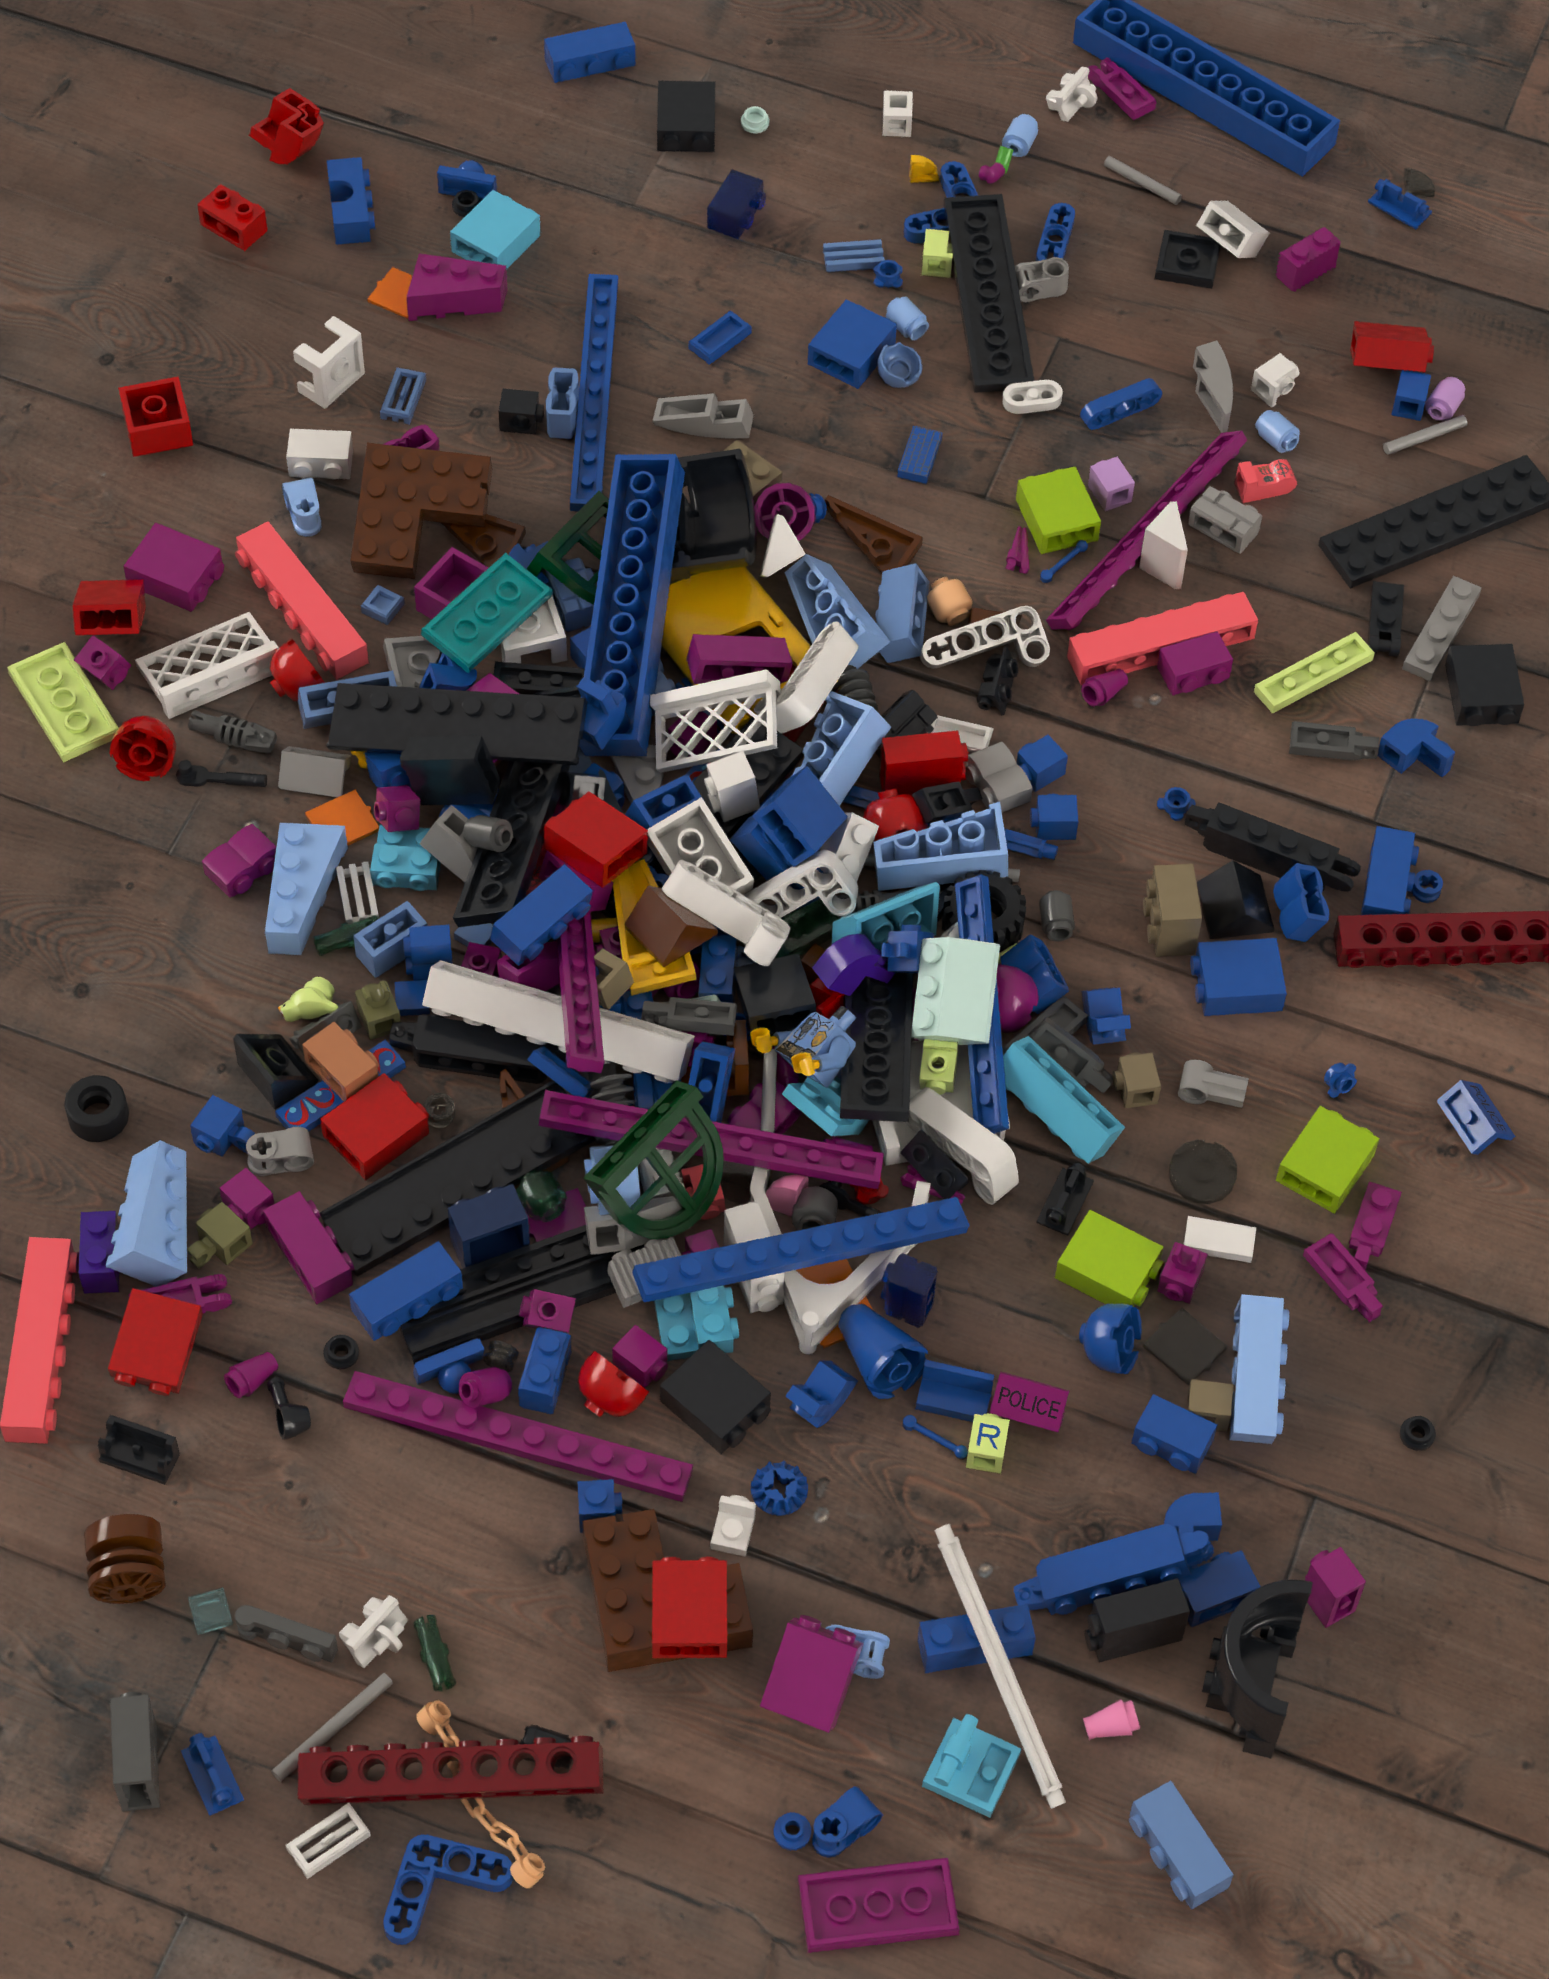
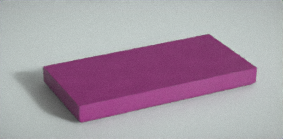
(878, 1905)

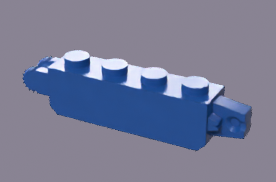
(1113, 1568)

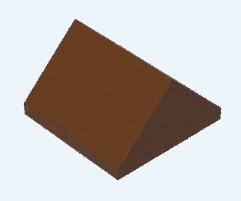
(666, 926)

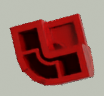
(289, 128)

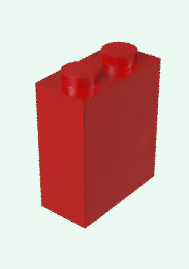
(1391, 346)
(109, 607)
(922, 761)
(595, 839)
(375, 1125)
(155, 1342)
(689, 1608)

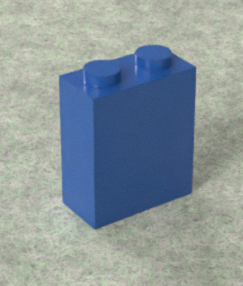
(851, 343)
(800, 816)
(1239, 977)

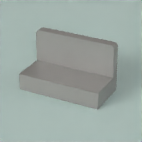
(313, 771)

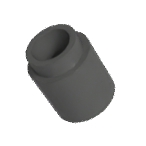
(488, 833)
(1057, 915)

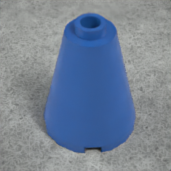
(881, 1351)

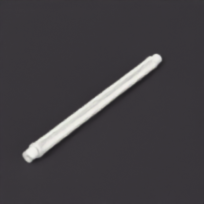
(1000, 1666)

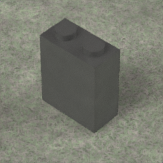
(134, 1752)

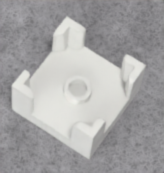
(334, 368)
(537, 633)

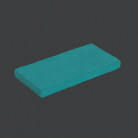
(486, 612)

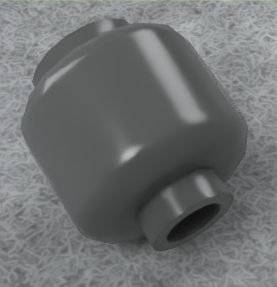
(814, 1208)

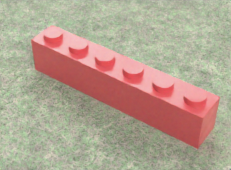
(301, 600)
(1138, 642)
(38, 1341)

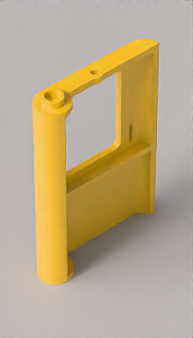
(726, 605)

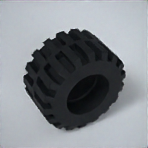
(1005, 903)

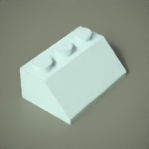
(955, 990)

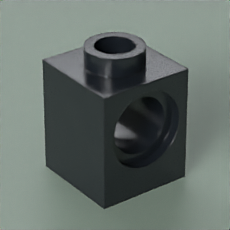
(520, 411)
(579, 784)

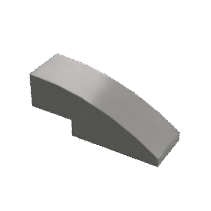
(1214, 383)
(704, 416)

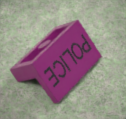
(1029, 1402)

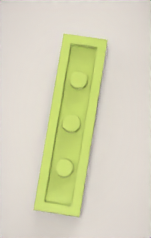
(1314, 672)

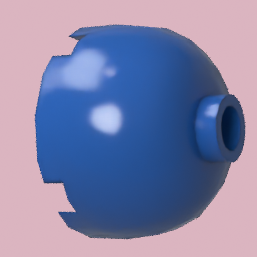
(1110, 1337)

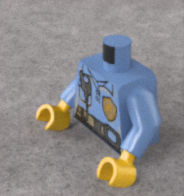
(814, 1047)

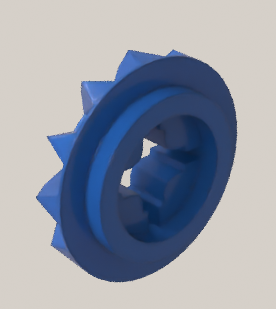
(771, 1500)

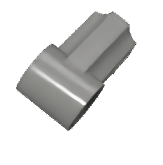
(1202, 1083)

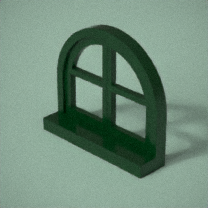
(564, 540)
(639, 1143)

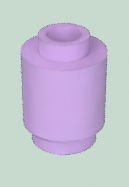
(1445, 399)

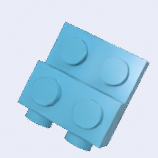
(403, 862)
(823, 1106)
(693, 1319)

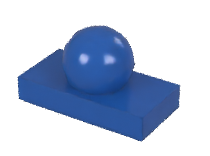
(467, 176)
(449, 1365)

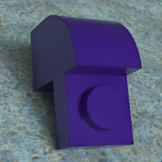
(849, 961)

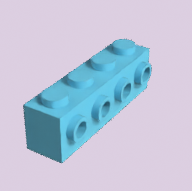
(1059, 1100)

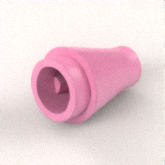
(1112, 1721)

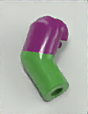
(999, 169)

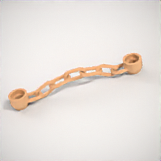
(528, 1867)

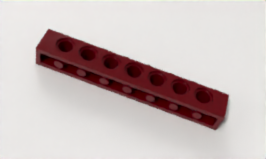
(1449, 929)
(582, 1778)

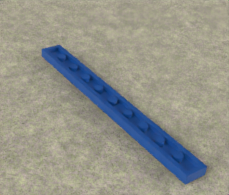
(594, 389)
(799, 1249)

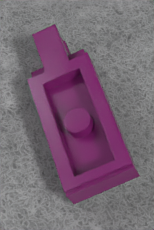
(1373, 1222)
(1344, 1276)

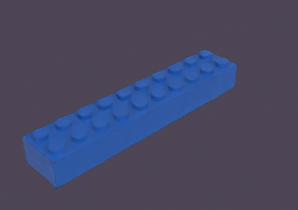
(1208, 83)
(634, 591)

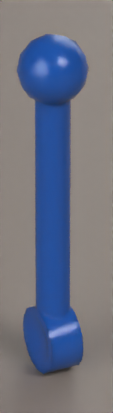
(1046, 575)
(910, 1423)

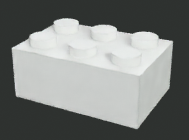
(698, 839)

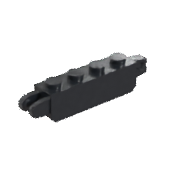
(1269, 845)
(468, 1048)

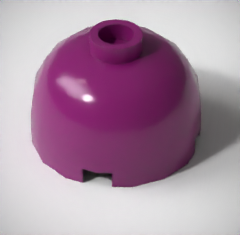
(789, 502)
(1016, 997)

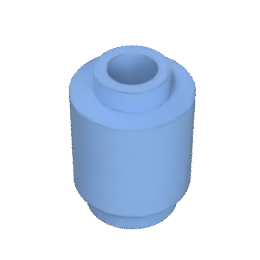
(1021, 135)
(908, 316)
(1277, 431)

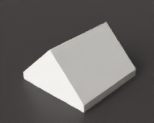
(1165, 547)
(781, 548)

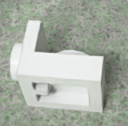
(733, 1525)

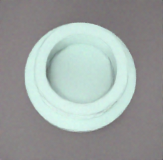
(755, 120)

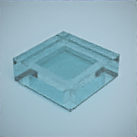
(210, 1611)

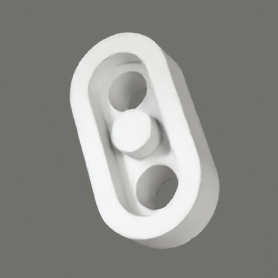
(1032, 396)

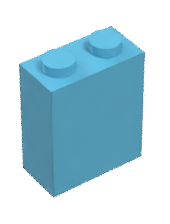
(495, 231)

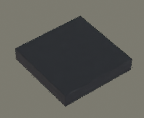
(1187, 259)

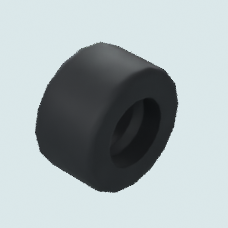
(102, 1125)

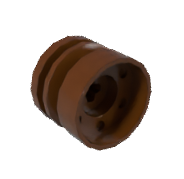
(124, 1559)

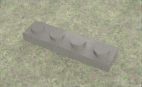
(1441, 628)

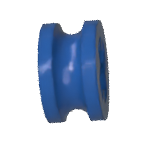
(1429, 894)

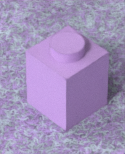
(1111, 483)

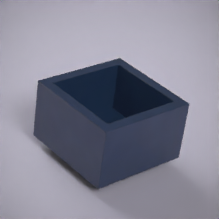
(488, 1225)

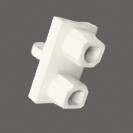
(1074, 94)
(377, 1633)

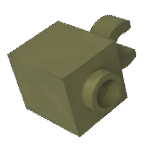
(377, 1009)
(219, 1234)

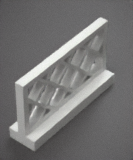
(215, 678)
(716, 695)

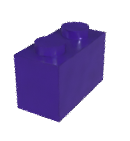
(94, 1249)

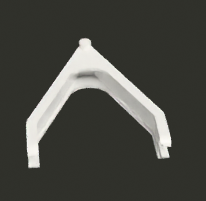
(815, 1306)

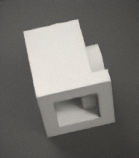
(897, 113)
(1274, 379)

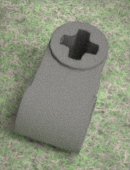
(1043, 279)
(282, 1150)

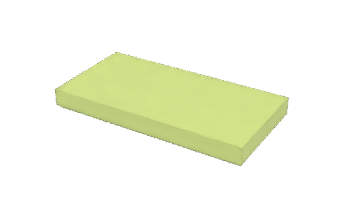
(63, 701)

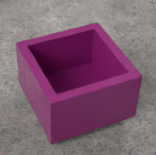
(446, 581)

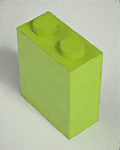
(1058, 510)
(1327, 1159)
(1109, 1262)

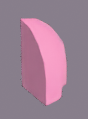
(785, 1192)

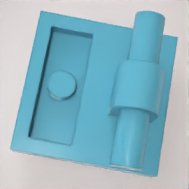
(971, 1766)

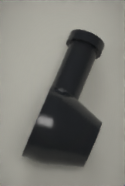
(290, 1418)

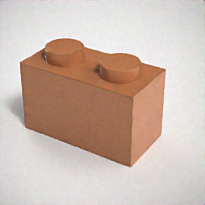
(340, 1060)

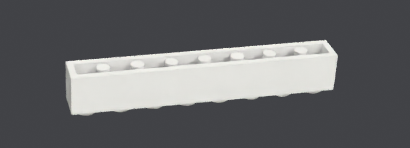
(539, 1016)

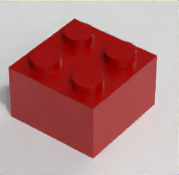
(155, 416)

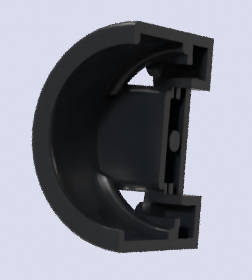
(720, 521)
(1248, 1663)

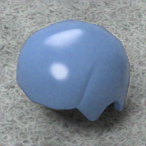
(899, 365)

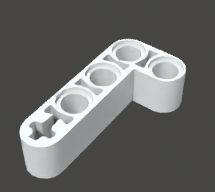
(983, 643)
(813, 678)
(814, 885)
(728, 910)
(967, 1143)

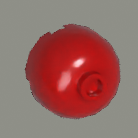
(292, 670)
(143, 748)
(894, 814)
(609, 1388)

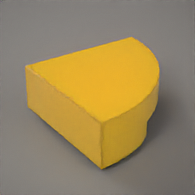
(922, 170)

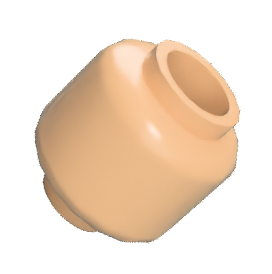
(949, 601)

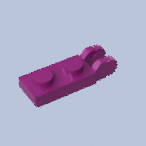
(1122, 89)
(191, 1288)

